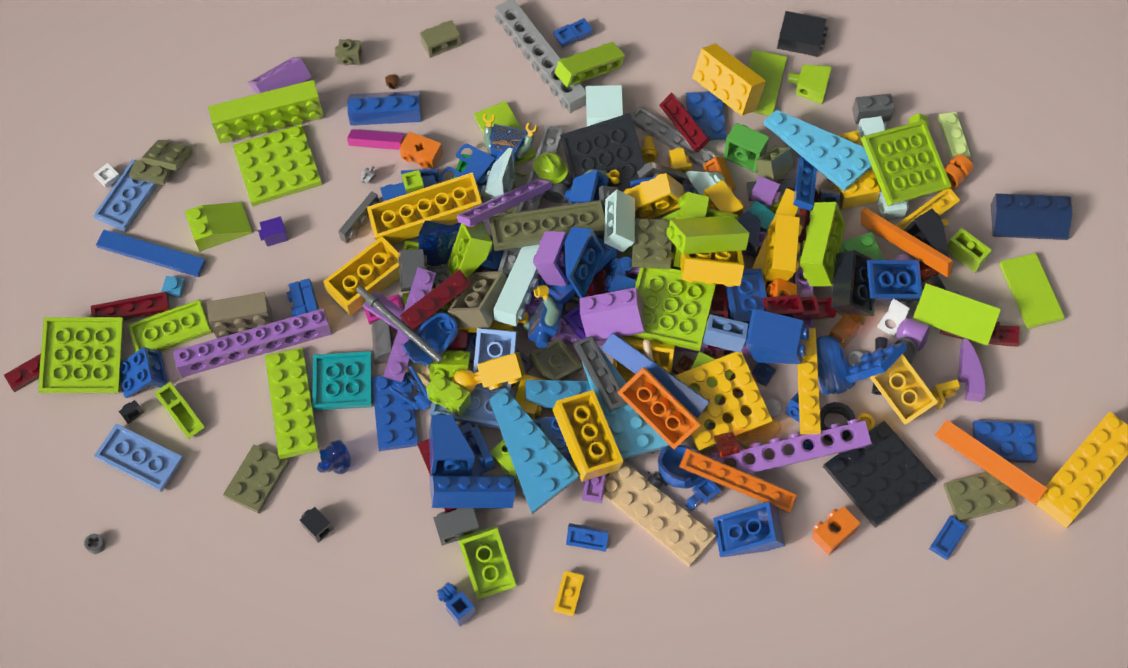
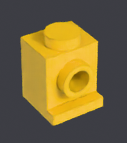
(679, 161)

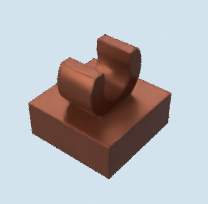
(683, 365)

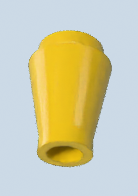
(649, 149)

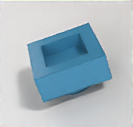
(173, 286)

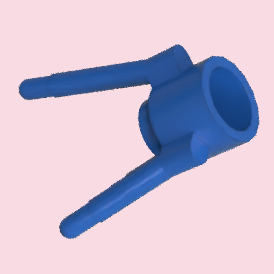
(421, 398)

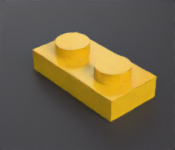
(568, 593)

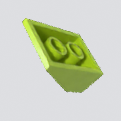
(217, 224)
(469, 249)
(486, 562)

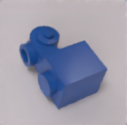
(617, 279)
(457, 605)

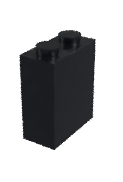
(802, 34)

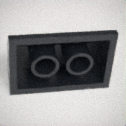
(851, 285)

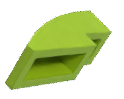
(179, 410)

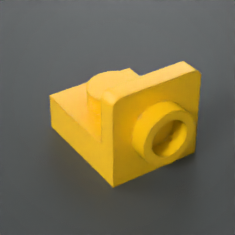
(944, 391)

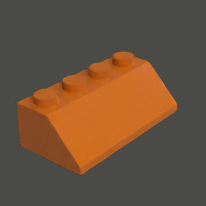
(658, 407)

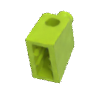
(811, 82)

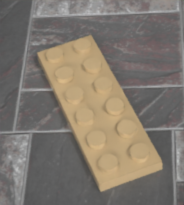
(657, 514)

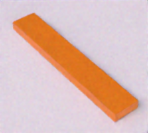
(906, 242)
(991, 462)
(737, 480)

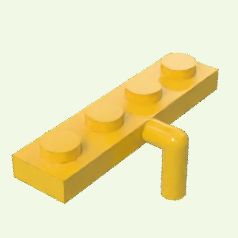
(940, 203)

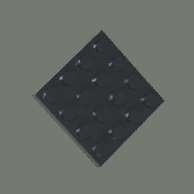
(607, 148)
(881, 475)

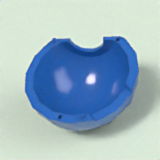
(668, 466)

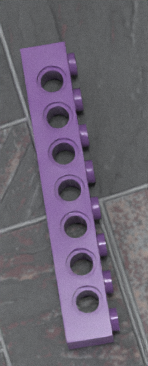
(252, 342)
(859, 439)

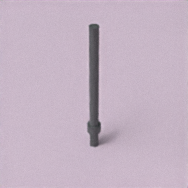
(373, 301)

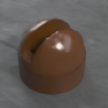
(392, 81)

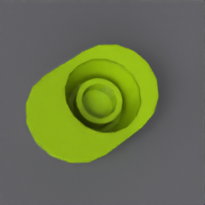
(550, 167)

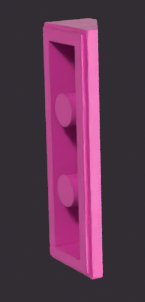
(375, 139)

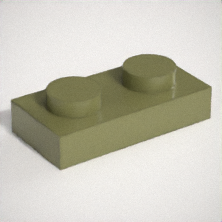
(149, 173)

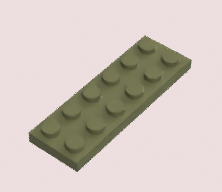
(528, 227)

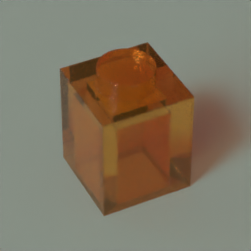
(845, 330)

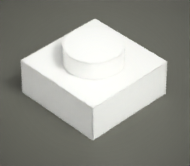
(106, 175)

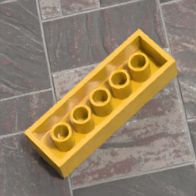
(440, 203)
(1086, 470)

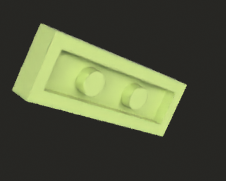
(953, 134)

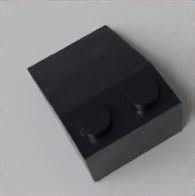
(929, 230)

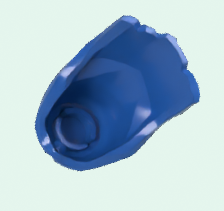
(436, 331)
(832, 366)

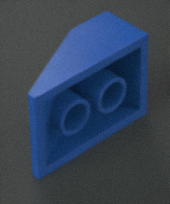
(582, 258)
(894, 280)
(749, 530)

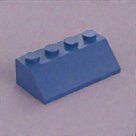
(384, 108)
(472, 491)

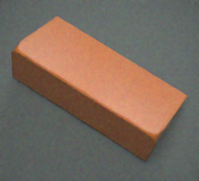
(719, 165)

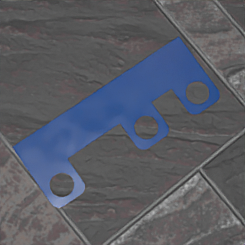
(477, 163)

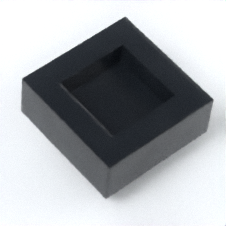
(131, 411)

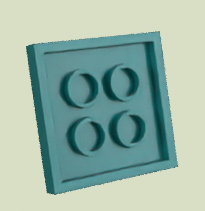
(342, 381)

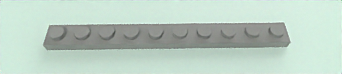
(549, 143)

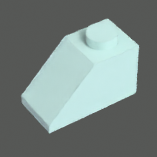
(704, 180)

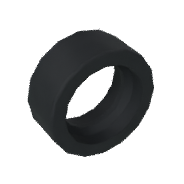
(836, 407)

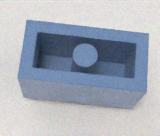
(725, 333)

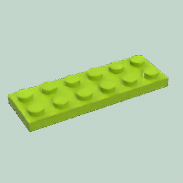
(291, 403)

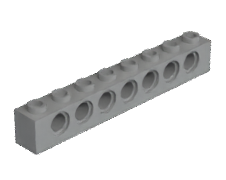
(539, 53)

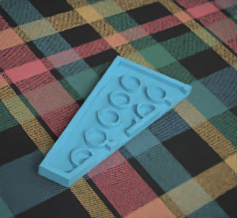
(830, 154)
(628, 428)

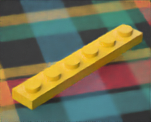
(808, 388)

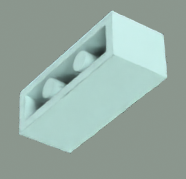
(619, 220)

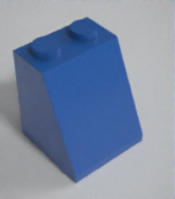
(776, 338)
(448, 447)

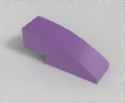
(971, 372)

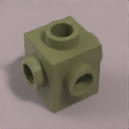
(349, 52)

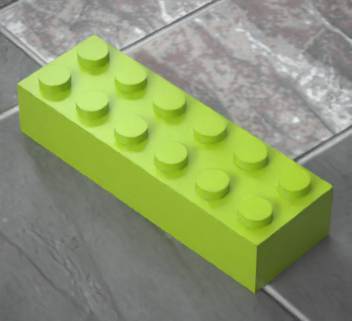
(266, 111)

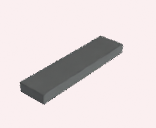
(600, 373)

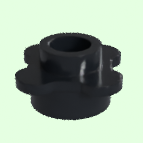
(656, 479)

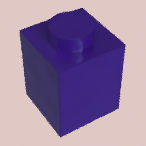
(273, 231)

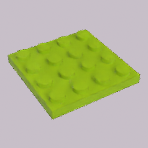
(906, 162)
(277, 165)
(673, 307)
(81, 355)

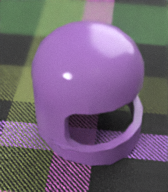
(914, 330)

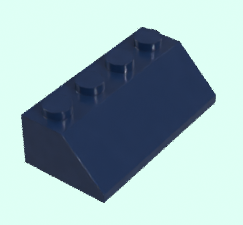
(1031, 216)

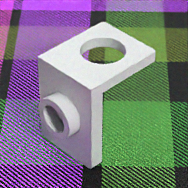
(897, 313)

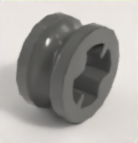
(94, 537)

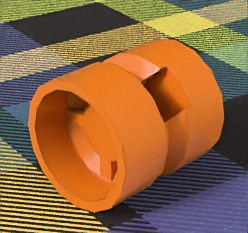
(958, 169)

